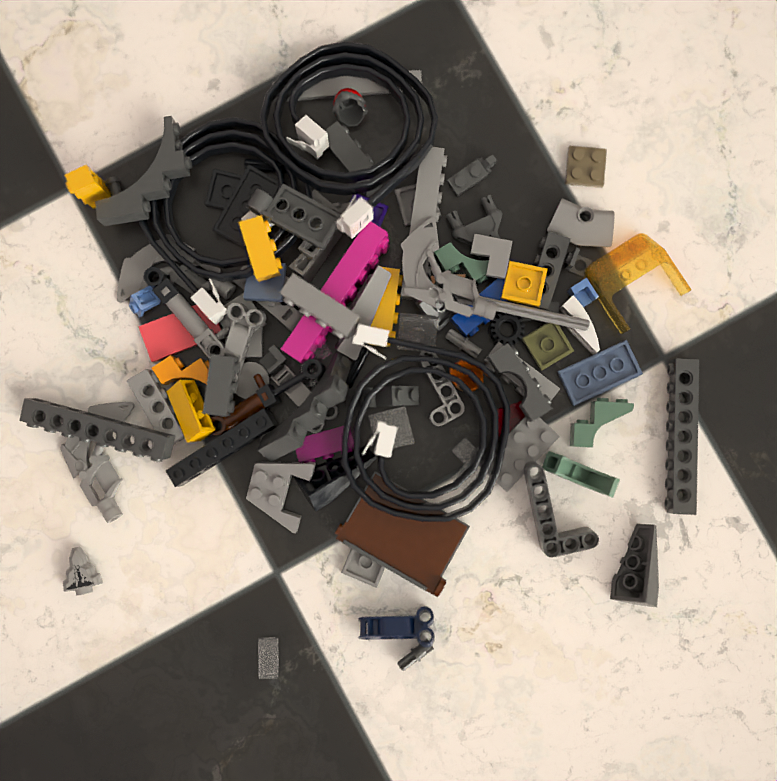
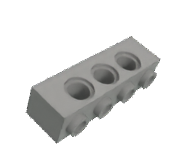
(139, 386)

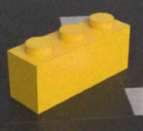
(87, 185)
(260, 248)
(189, 410)

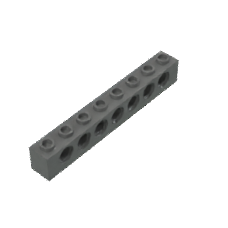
(33, 411)
(689, 446)

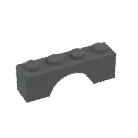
(534, 402)

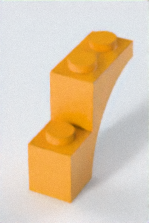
(172, 370)

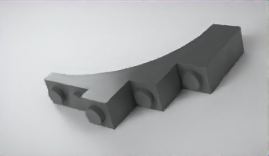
(155, 184)
(311, 413)

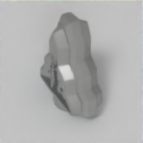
(80, 575)

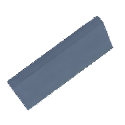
(599, 373)

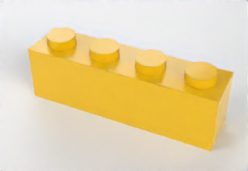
(386, 314)

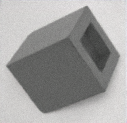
(273, 360)

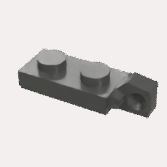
(471, 175)

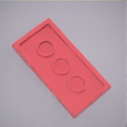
(168, 335)

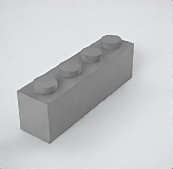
(320, 306)
(547, 386)

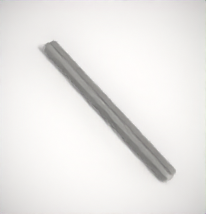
(534, 313)

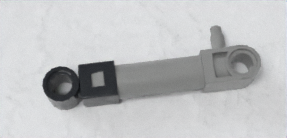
(174, 300)

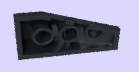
(330, 479)

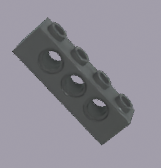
(558, 245)

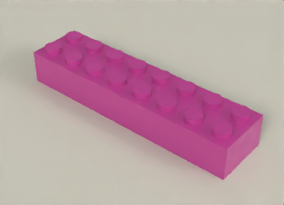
(340, 286)

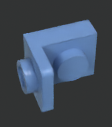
(143, 301)

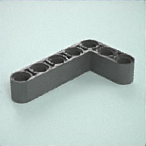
(547, 517)

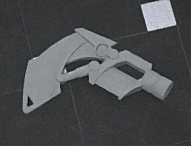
(416, 250)
(133, 269)
(76, 457)

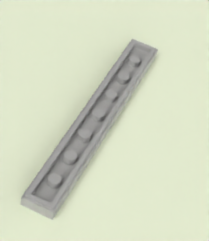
(330, 87)

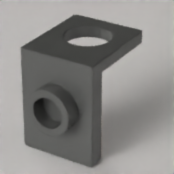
(571, 259)

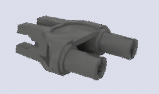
(486, 226)

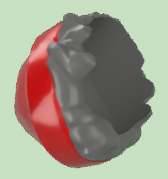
(349, 107)

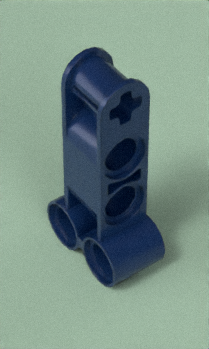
(397, 627)

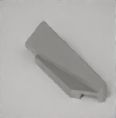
(312, 257)
(365, 305)

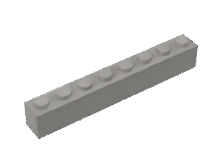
(427, 196)

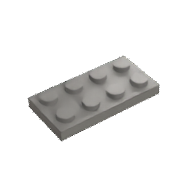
(524, 444)

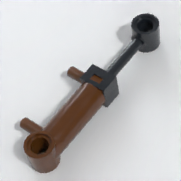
(265, 398)

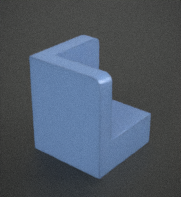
(583, 292)

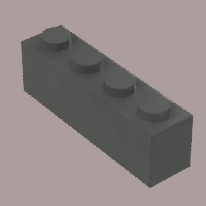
(348, 152)

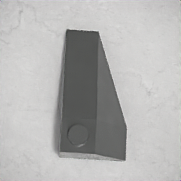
(638, 574)

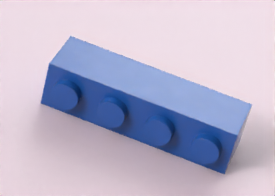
(469, 325)

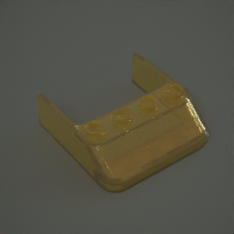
(626, 265)

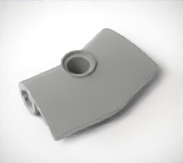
(594, 232)

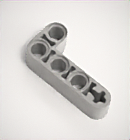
(446, 401)

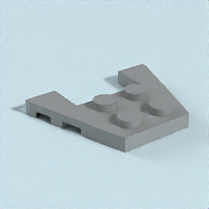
(270, 487)

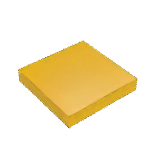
(524, 283)

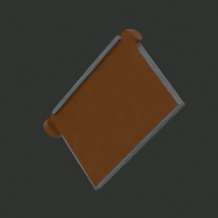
(403, 545)

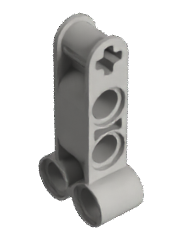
(241, 332)
(299, 393)

